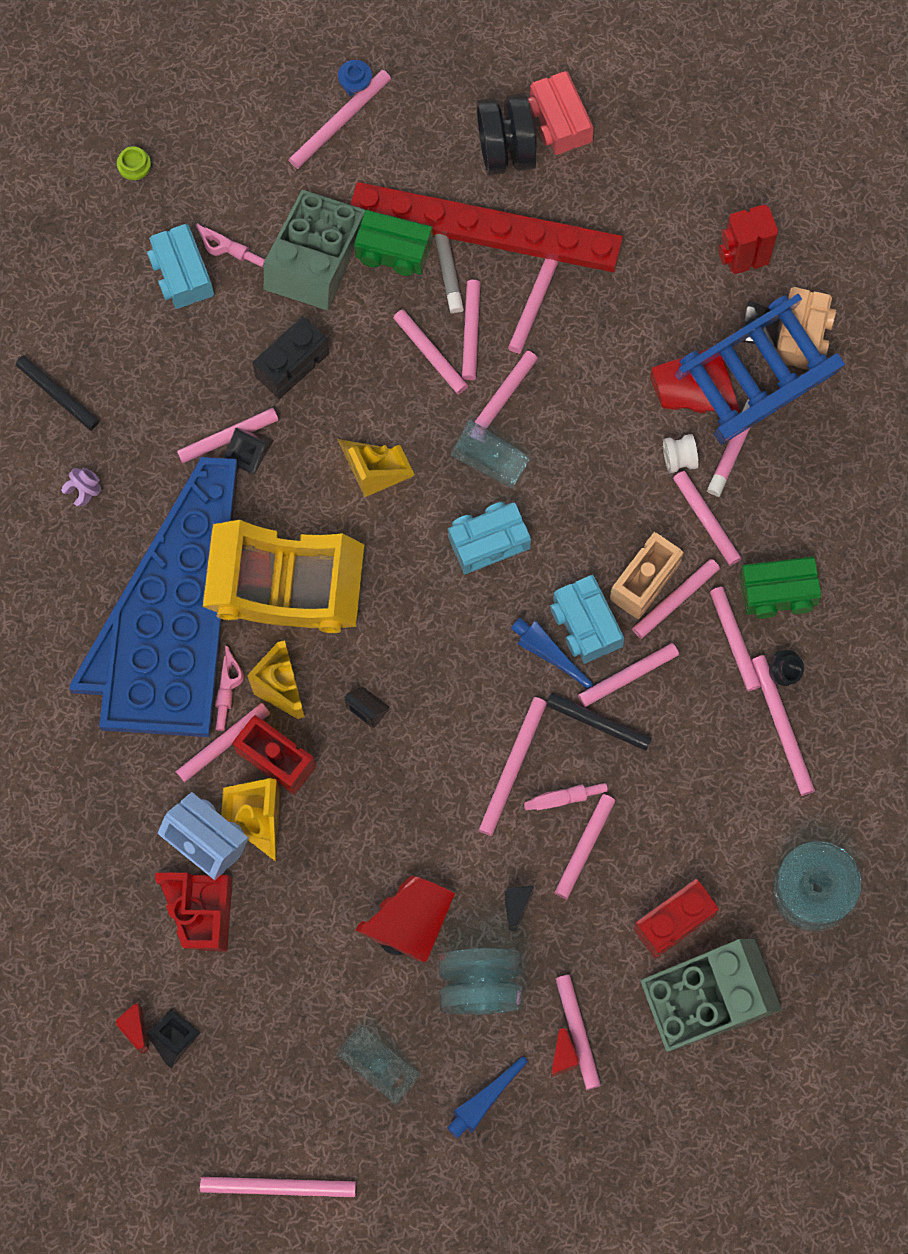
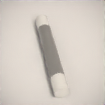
(449, 273)

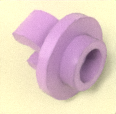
(85, 482)

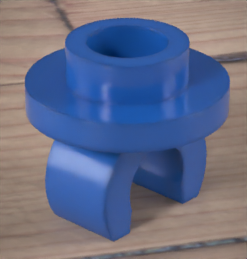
(354, 76)

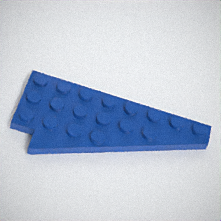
(160, 642)

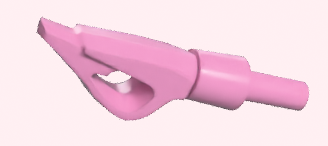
(227, 246)
(224, 695)
(564, 796)

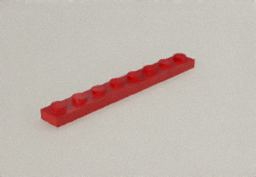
(495, 227)

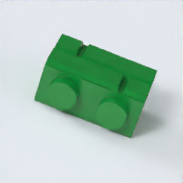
(393, 243)
(780, 587)

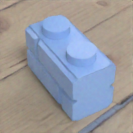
(203, 835)

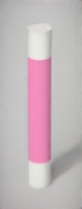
(727, 461)

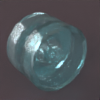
(832, 871)
(480, 981)

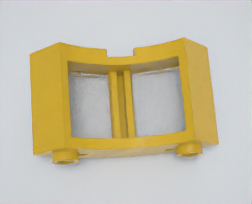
(281, 579)

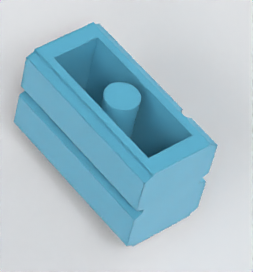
(181, 267)
(488, 537)
(587, 620)

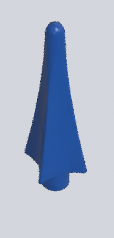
(538, 642)
(473, 1110)

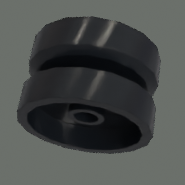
(506, 134)

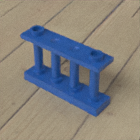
(760, 403)

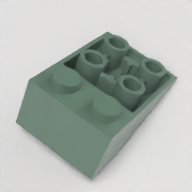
(312, 250)
(711, 994)

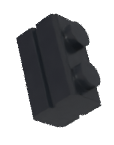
(291, 357)

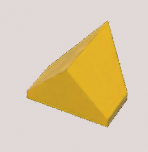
(376, 465)
(275, 681)
(256, 811)

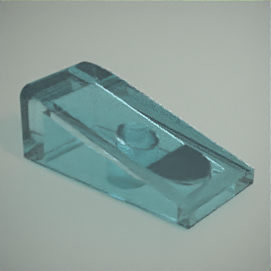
(489, 454)
(376, 1063)

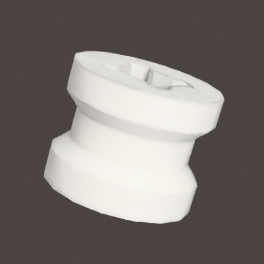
(680, 453)

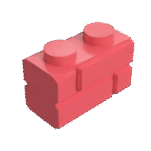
(560, 113)

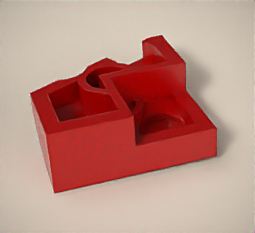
(686, 392)
(410, 918)
(199, 921)

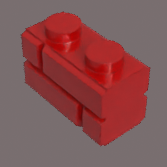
(748, 239)
(274, 754)
(676, 918)

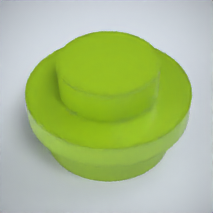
(133, 163)

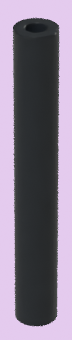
(57, 392)
(598, 721)

